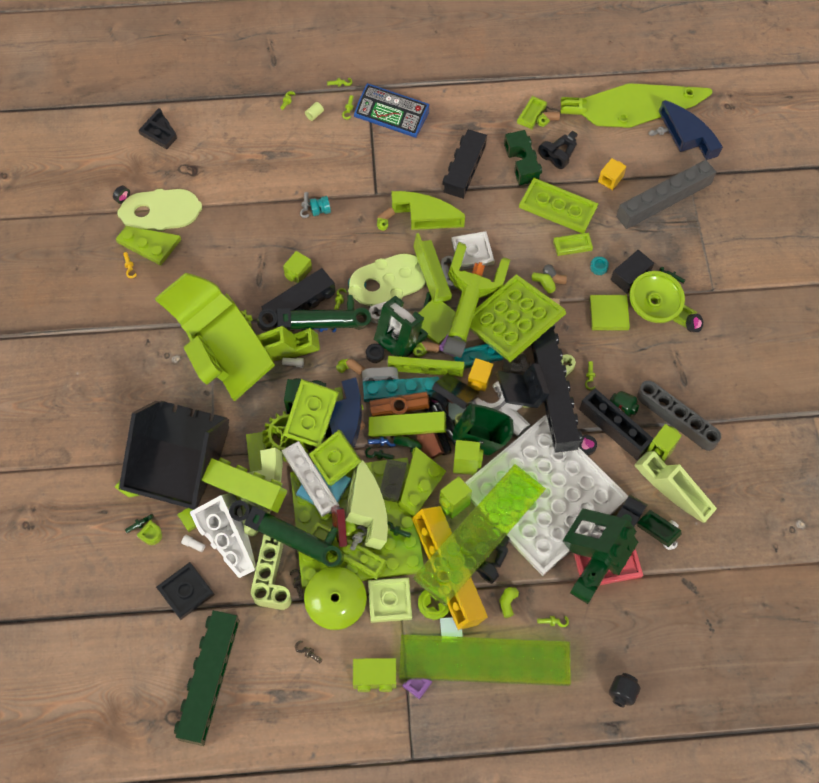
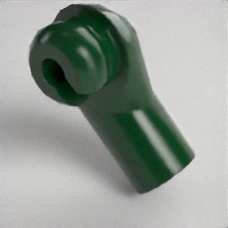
(407, 442)

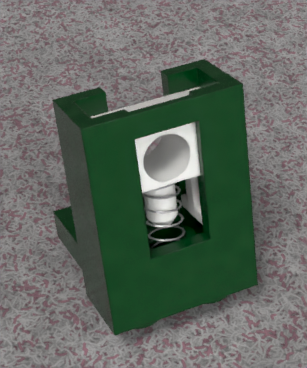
(398, 329)
(602, 538)

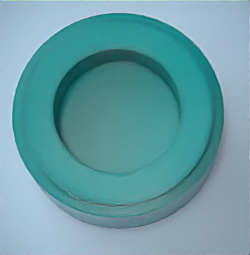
(599, 265)

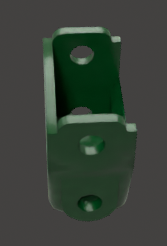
(485, 426)

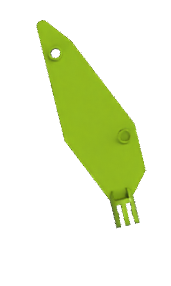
(631, 103)

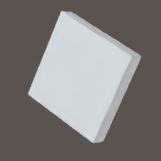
(477, 249)

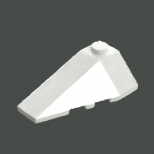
(225, 533)

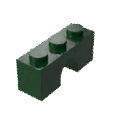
(519, 145)

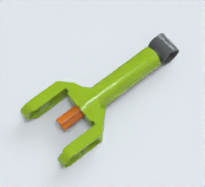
(472, 287)

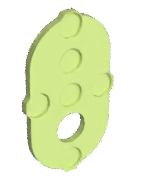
(167, 209)
(396, 275)

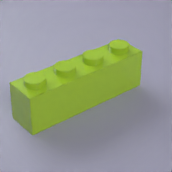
(245, 485)

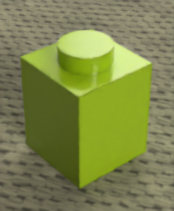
(297, 267)

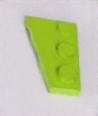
(148, 243)
(420, 481)

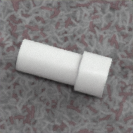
(299, 362)
(189, 541)

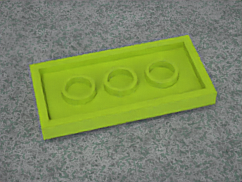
(558, 205)

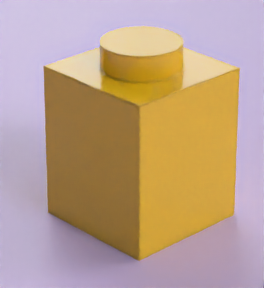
(612, 174)
(480, 375)

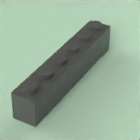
(666, 194)

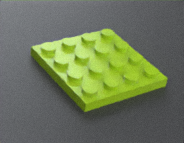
(515, 317)

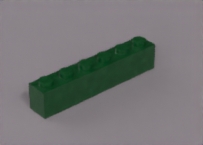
(207, 678)

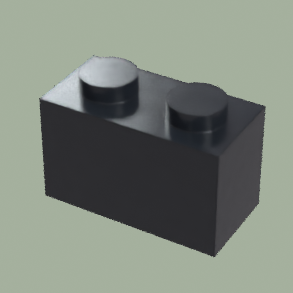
(630, 269)

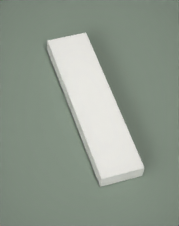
(310, 478)

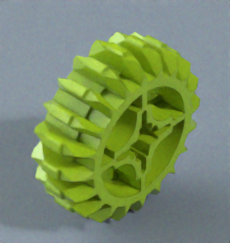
(275, 428)

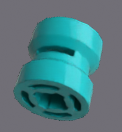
(320, 206)

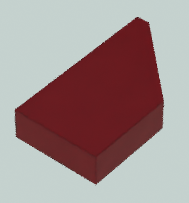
(338, 522)

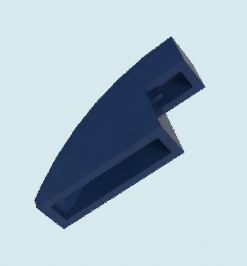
(689, 130)
(348, 412)

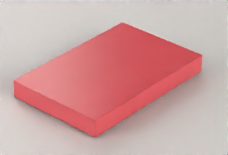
(631, 570)

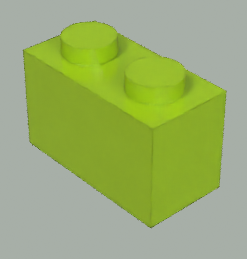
(665, 442)
(467, 457)
(455, 497)
(374, 674)

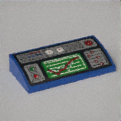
(392, 110)

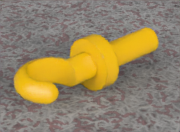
(129, 264)

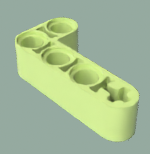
(268, 584)

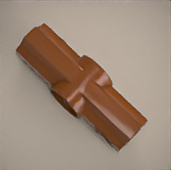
(387, 406)

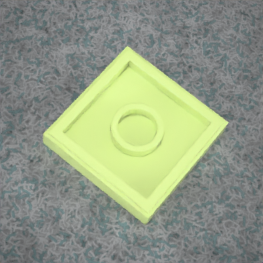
(389, 600)

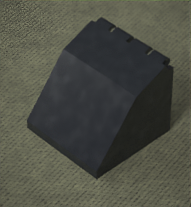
(171, 452)

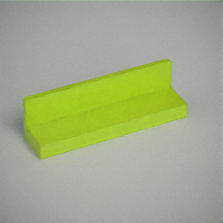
(431, 270)

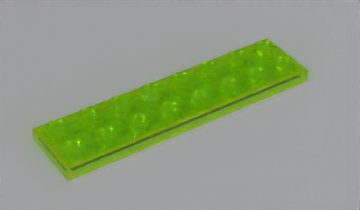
(479, 534)
(485, 660)

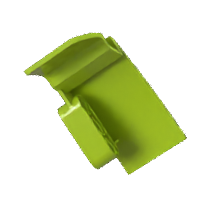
(218, 332)

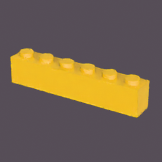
(433, 532)

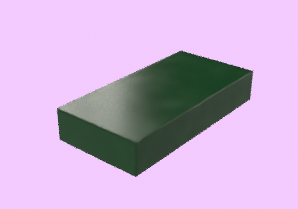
(659, 528)

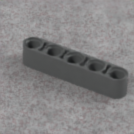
(682, 424)

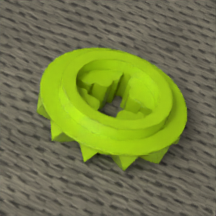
(431, 613)

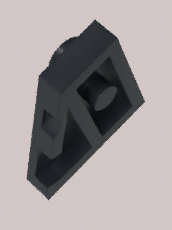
(158, 130)

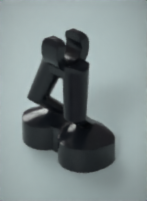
(558, 157)
(488, 569)

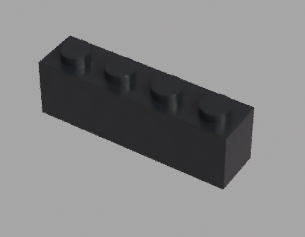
(464, 164)
(305, 294)
(616, 424)

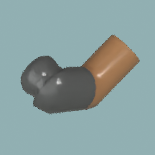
(558, 279)

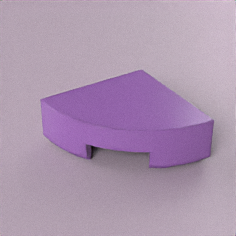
(417, 687)

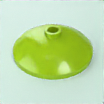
(663, 290)
(350, 603)

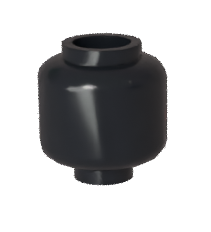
(624, 690)

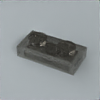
(393, 480)

